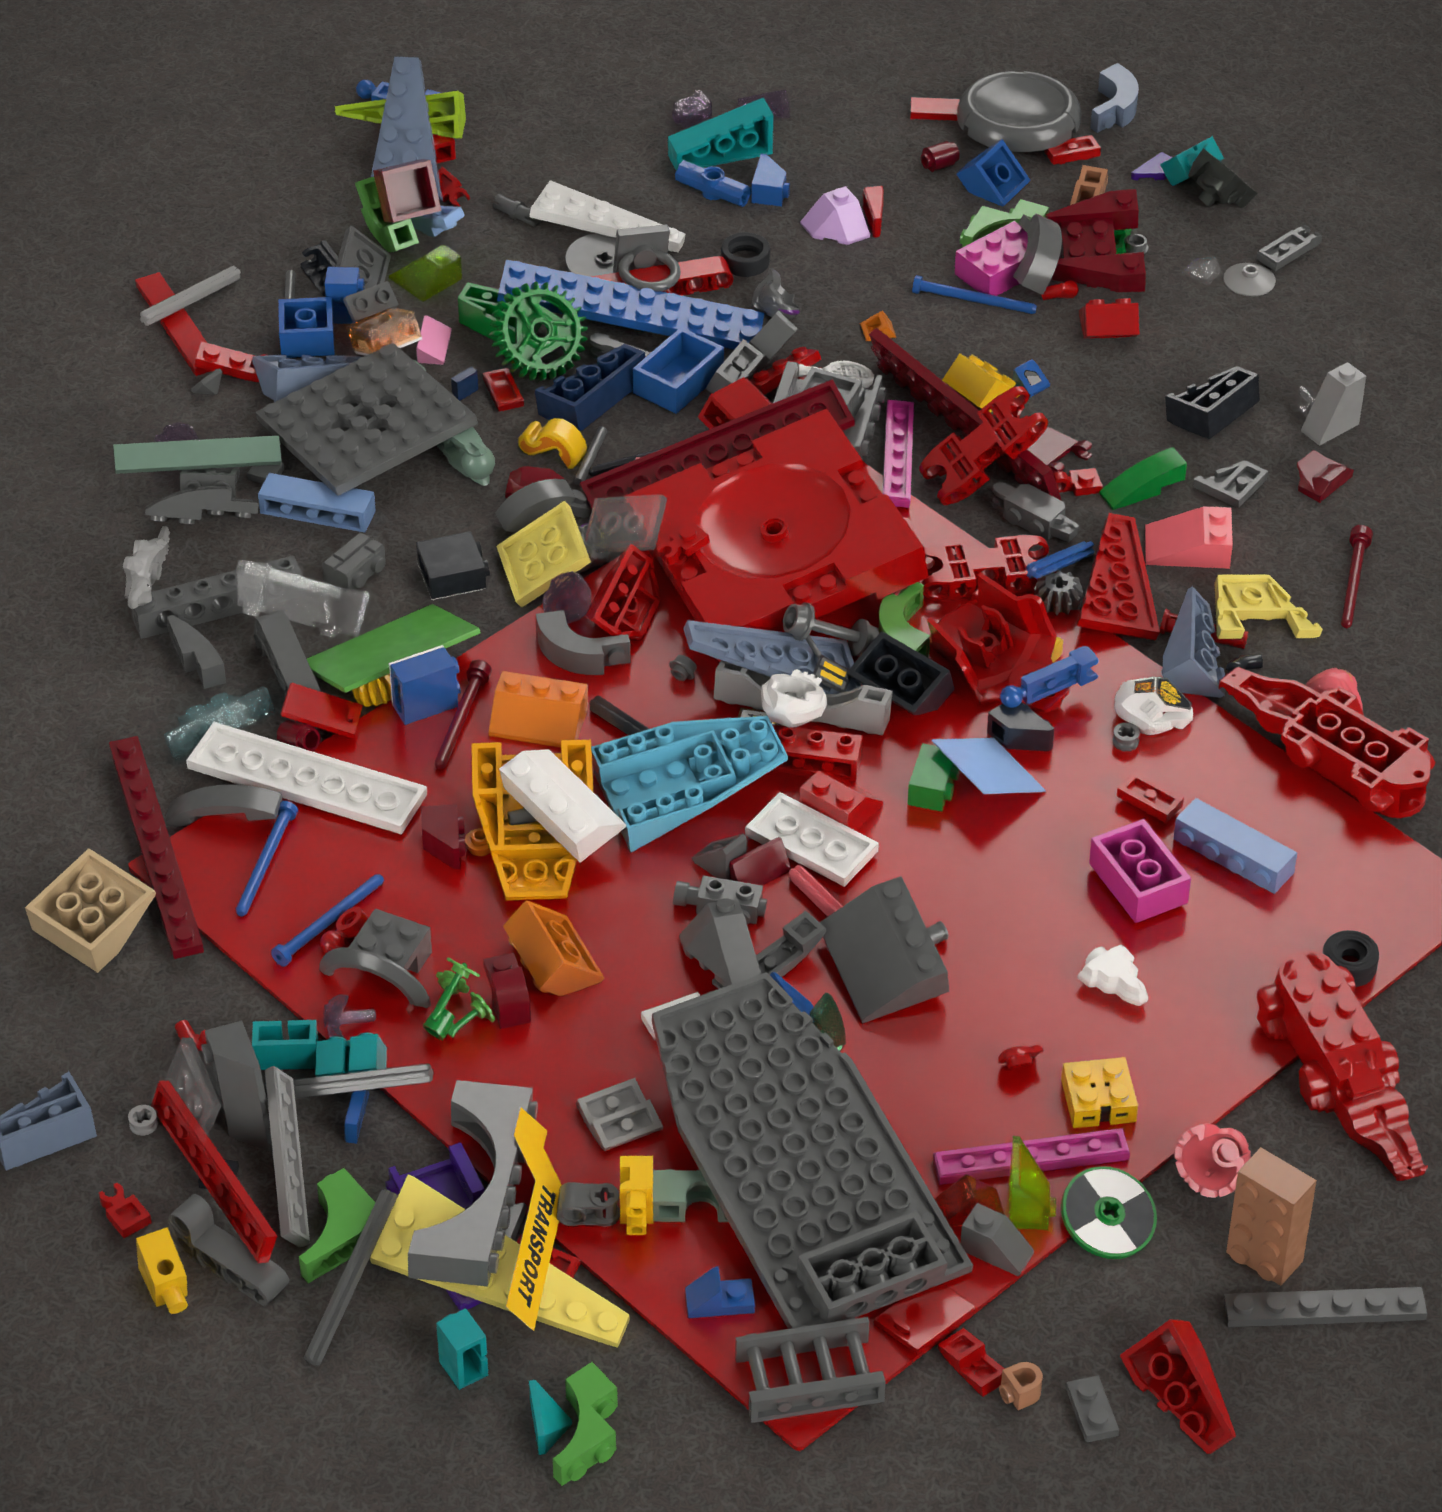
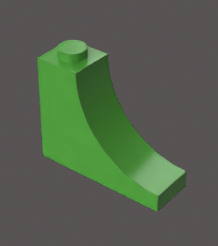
(347, 1213)

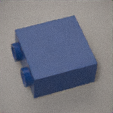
(424, 684)

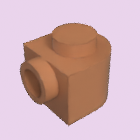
(1021, 1384)

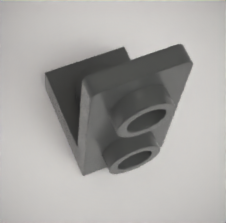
(370, 301)

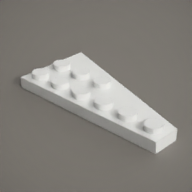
(581, 211)

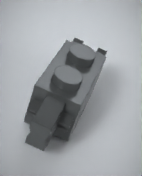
(1034, 511)

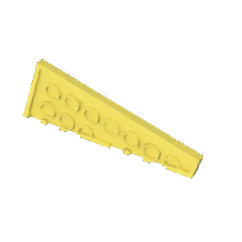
(563, 1301)

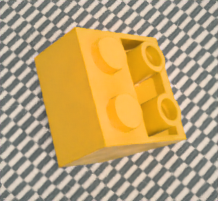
(977, 380)

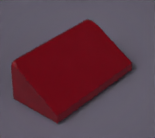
(761, 864)

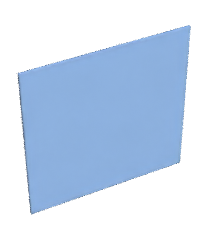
(988, 765)

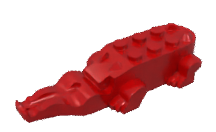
(1338, 742)
(1341, 1056)

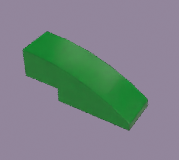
(1145, 479)

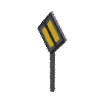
(831, 672)

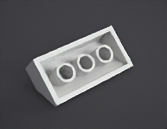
(560, 802)

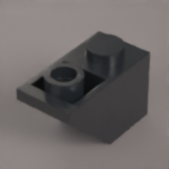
(1020, 728)

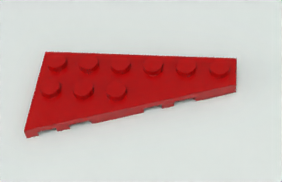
(1119, 587)

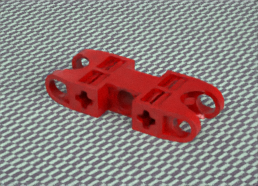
(983, 445)
(997, 563)

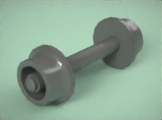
(801, 619)

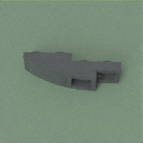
(188, 504)

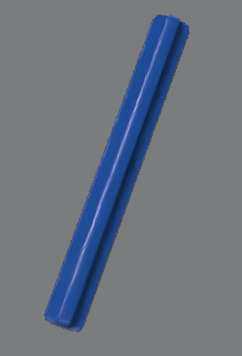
(1060, 560)

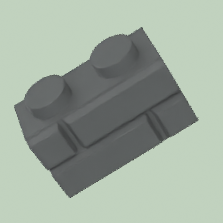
(354, 563)

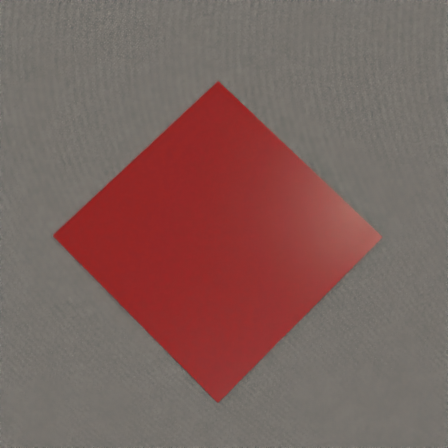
(992, 867)

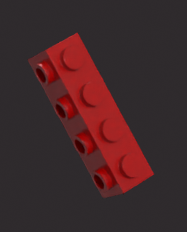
(820, 750)

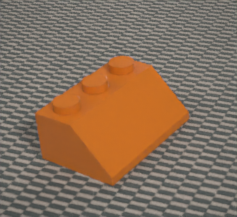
(538, 709)
(551, 950)

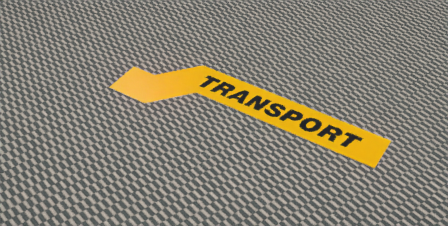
(540, 1223)

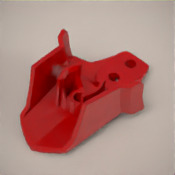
(997, 642)

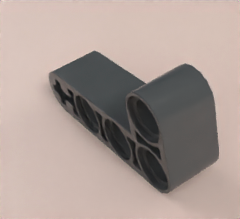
(279, 642)
(228, 1257)

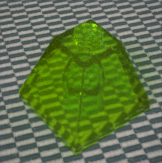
(430, 273)
(1028, 1190)

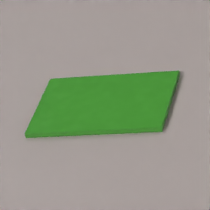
(369, 655)

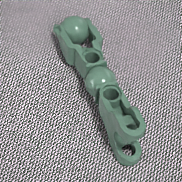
(469, 454)

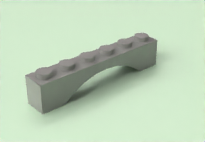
(859, 709)

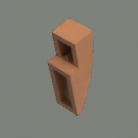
(1090, 183)

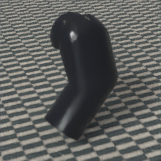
(1246, 662)

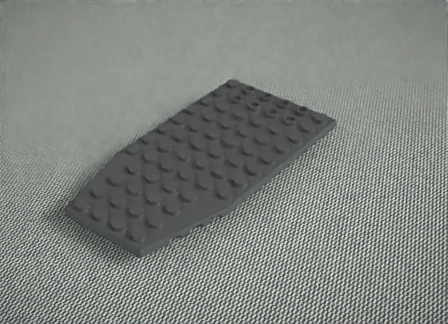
(800, 1156)

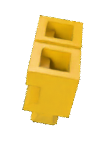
(636, 1193)

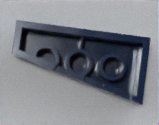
(592, 389)

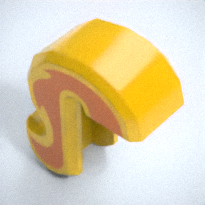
(555, 434)

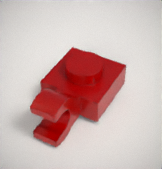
(1079, 481)

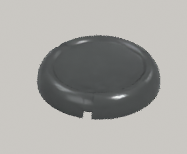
(1021, 109)

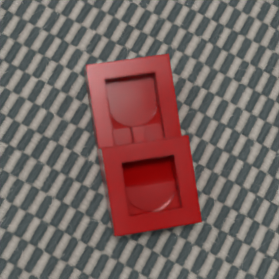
(970, 1360)

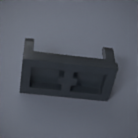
(317, 266)

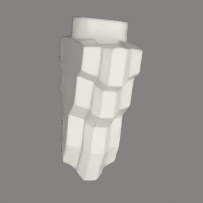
(1114, 974)

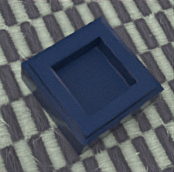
(464, 383)

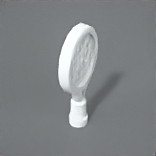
(855, 371)

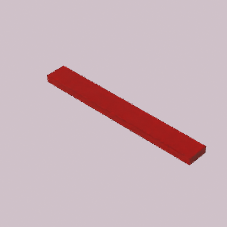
(214, 1172)

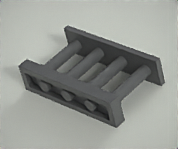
(815, 1396)

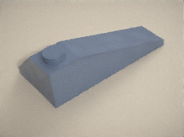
(1191, 651)

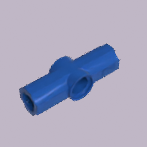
(713, 183)

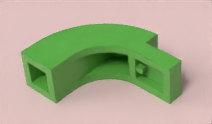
(390, 235)
(895, 613)

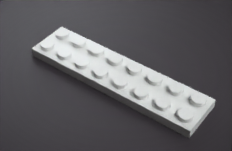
(307, 777)

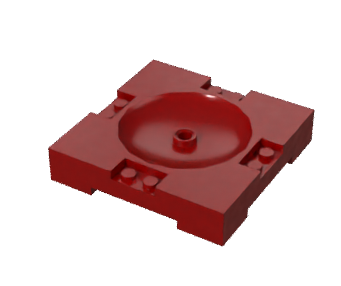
(786, 529)

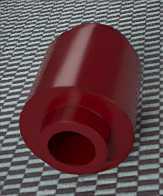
(940, 156)
(298, 735)

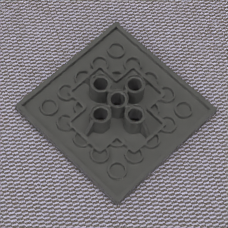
(366, 418)

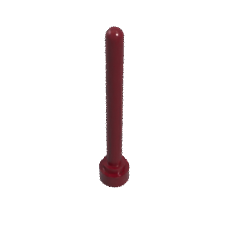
(1360, 539)
(477, 674)

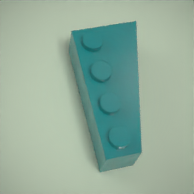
(725, 138)

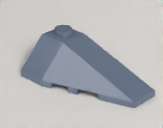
(283, 376)

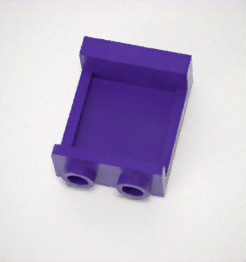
(451, 1178)

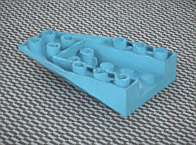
(682, 770)

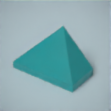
(548, 1418)

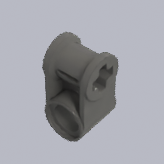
(585, 1204)

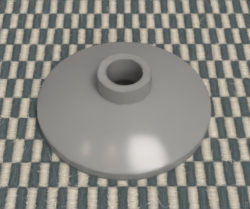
(1249, 279)

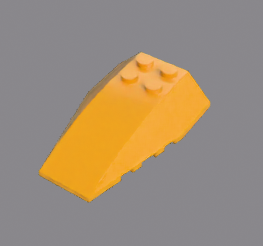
(525, 855)

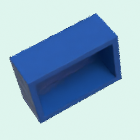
(677, 370)

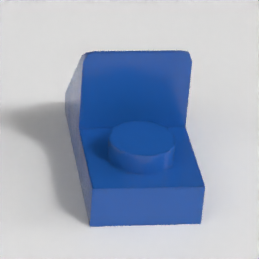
(714, 1297)

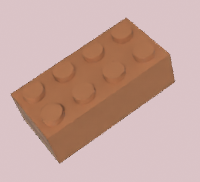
(1270, 1216)

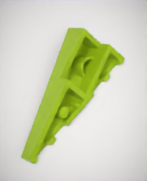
(445, 113)

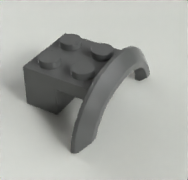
(388, 949)

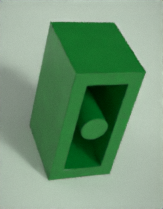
(932, 779)

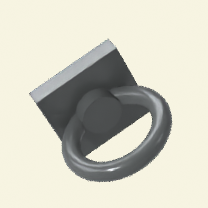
(641, 249)

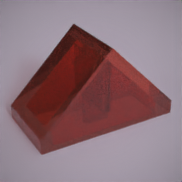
(963, 1196)

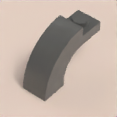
(537, 499)

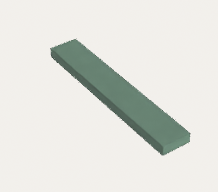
(197, 454)

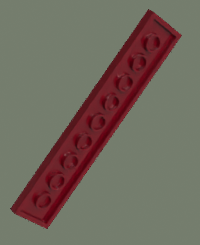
(956, 409)
(718, 443)

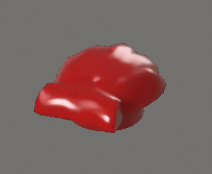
(1019, 1056)

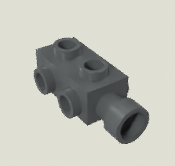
(714, 889)

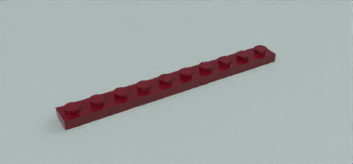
(156, 848)

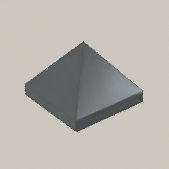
(209, 384)

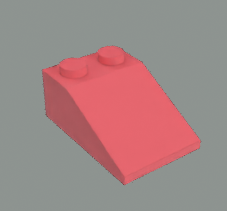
(1191, 539)

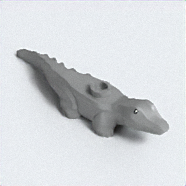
(145, 568)

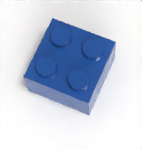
(306, 327)

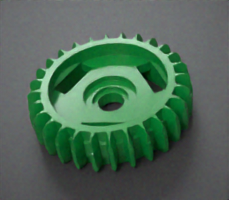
(528, 347)

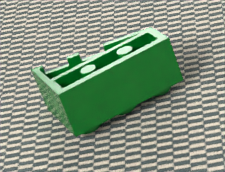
(476, 308)

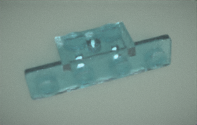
(223, 709)

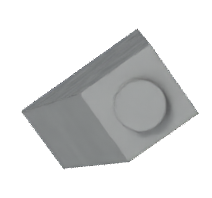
(1336, 404)

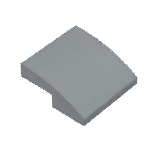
(618, 1114)

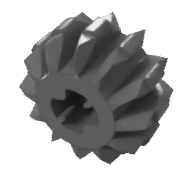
(1059, 592)

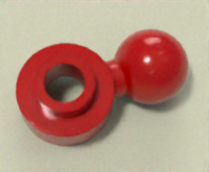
(347, 926)

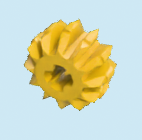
(374, 692)

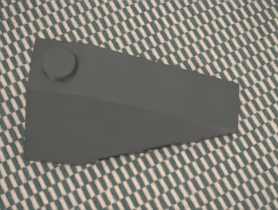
(721, 942)

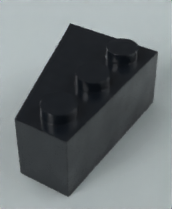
(1214, 405)

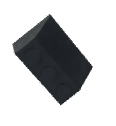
(915, 680)

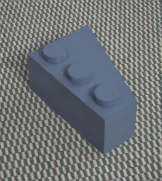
(45, 1124)

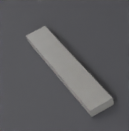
(287, 1157)

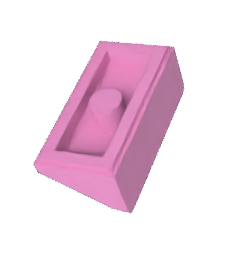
(434, 342)

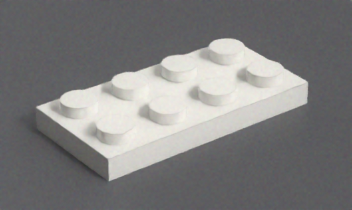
(813, 838)

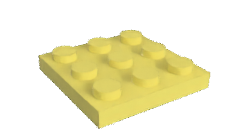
(542, 552)

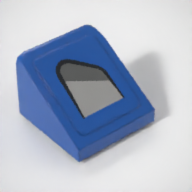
(1030, 377)

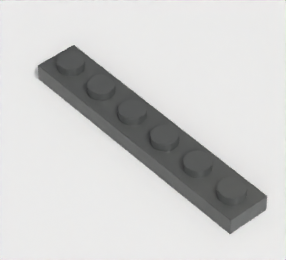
(1325, 1306)

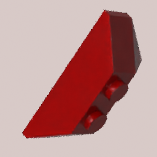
(627, 596)

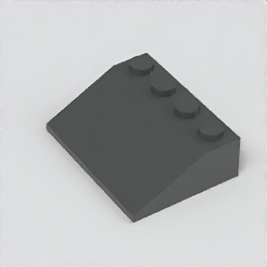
(884, 951)

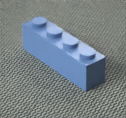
(316, 503)
(1235, 845)

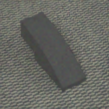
(196, 653)

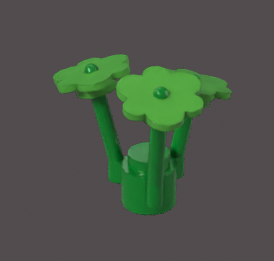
(441, 1020)

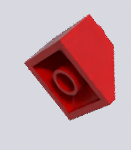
(839, 799)

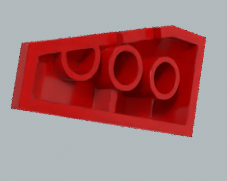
(1180, 1376)

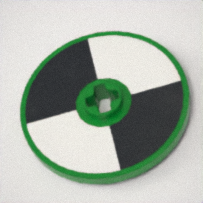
(1108, 1235)

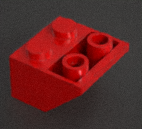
(1109, 320)
(731, 403)

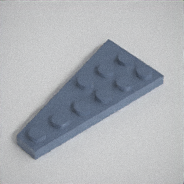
(405, 121)
(766, 650)

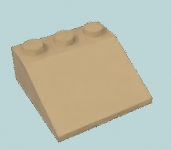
(90, 909)

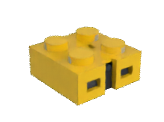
(1099, 1092)

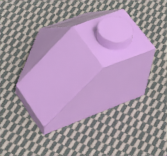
(837, 217)

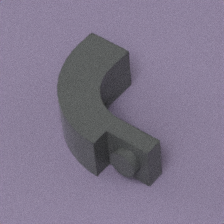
(1041, 252)
(577, 652)

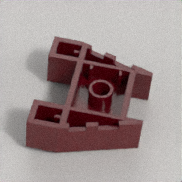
(1091, 246)

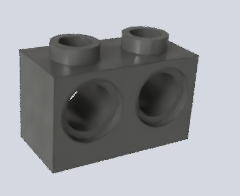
(739, 364)

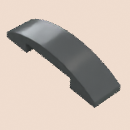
(223, 799)
(785, 953)

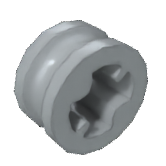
(139, 1113)

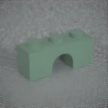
(676, 1191)

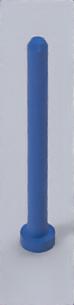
(920, 285)
(286, 813)
(282, 954)

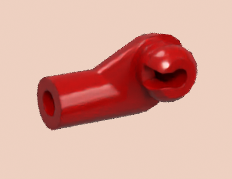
(1062, 290)
(185, 1030)

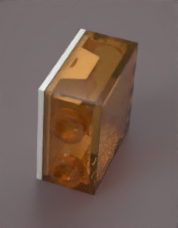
(382, 329)

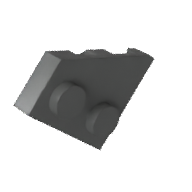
(1233, 483)

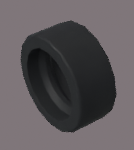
(750, 242)

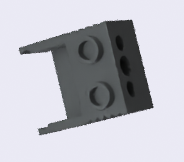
(849, 388)

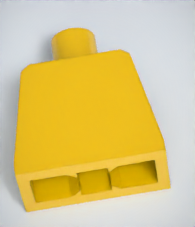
(162, 1270)

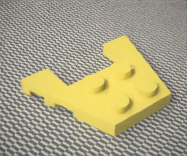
(1256, 598)

